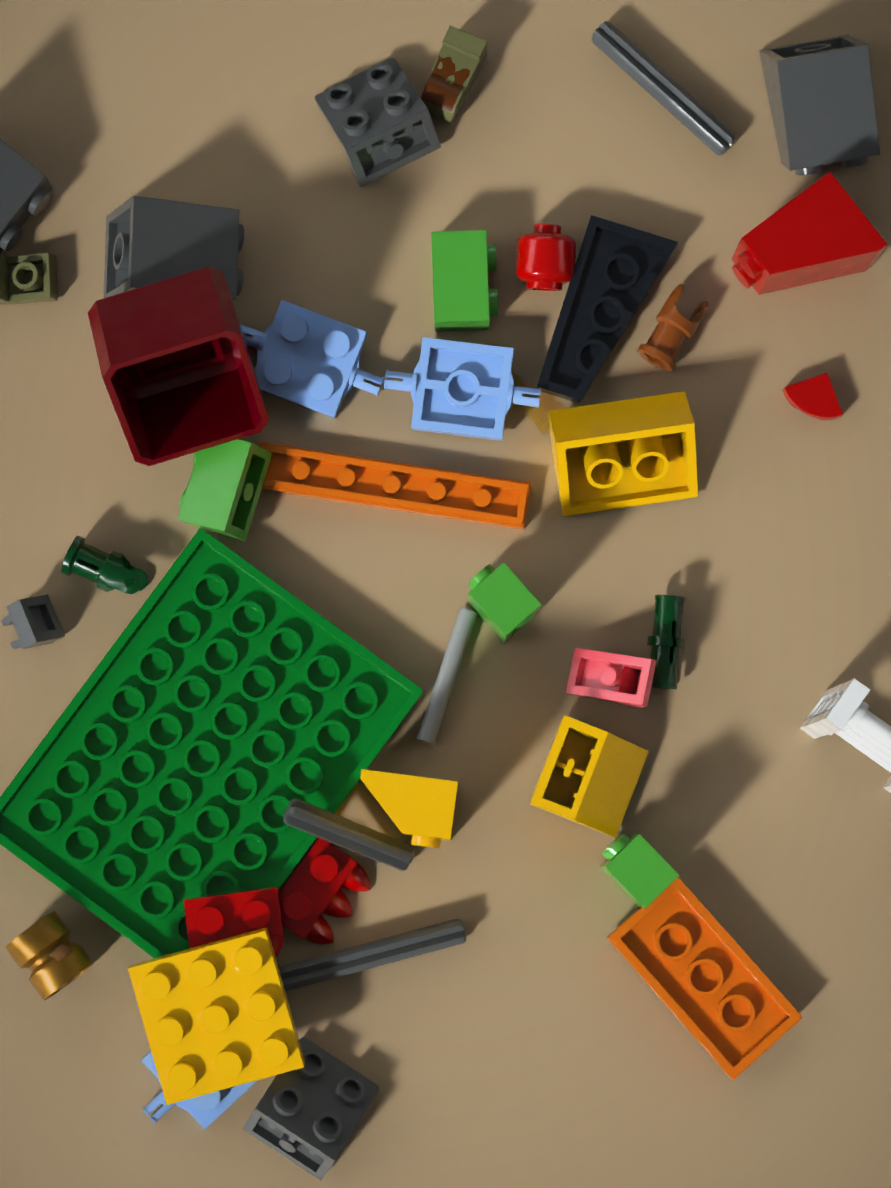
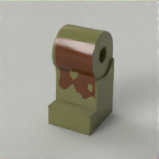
(453, 73)

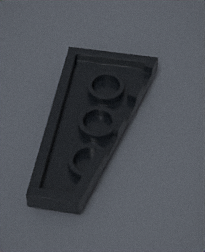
(606, 290)

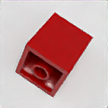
(808, 241)

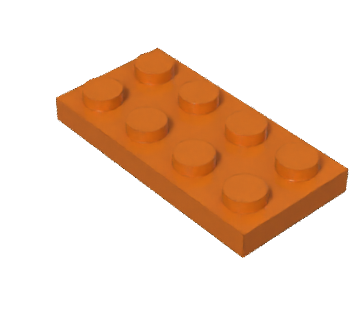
(705, 978)

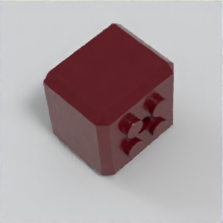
(177, 366)

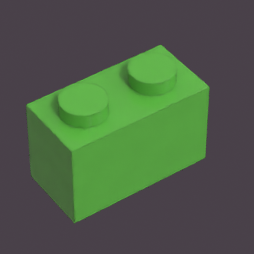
(461, 280)
(225, 488)
(502, 600)
(637, 868)

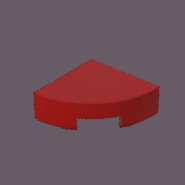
(814, 398)

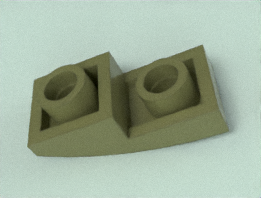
(28, 279)

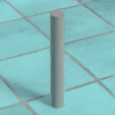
(447, 676)

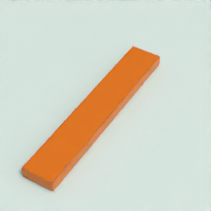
(396, 486)

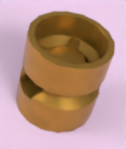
(47, 938)

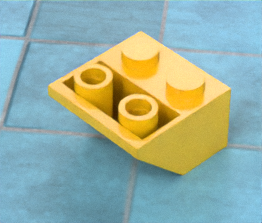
(589, 776)

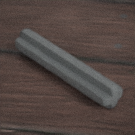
(348, 834)

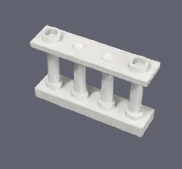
(846, 715)

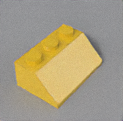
(624, 453)
(415, 804)

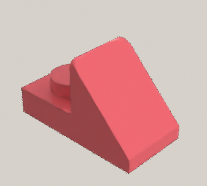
(611, 677)

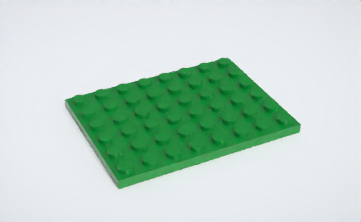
(194, 743)

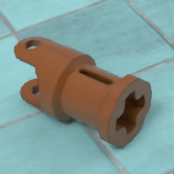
(670, 332)

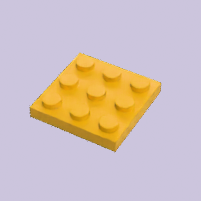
(216, 1016)

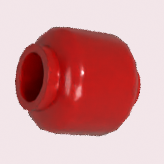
(545, 258)

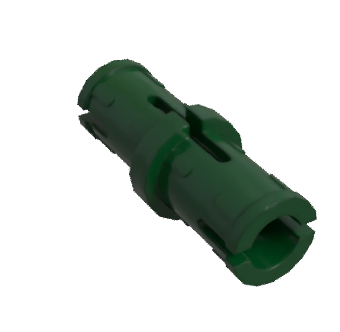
(666, 640)

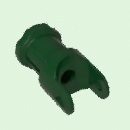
(105, 569)

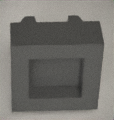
(34, 622)

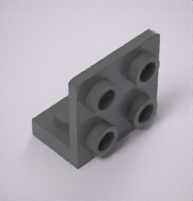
(378, 121)
(312, 1110)

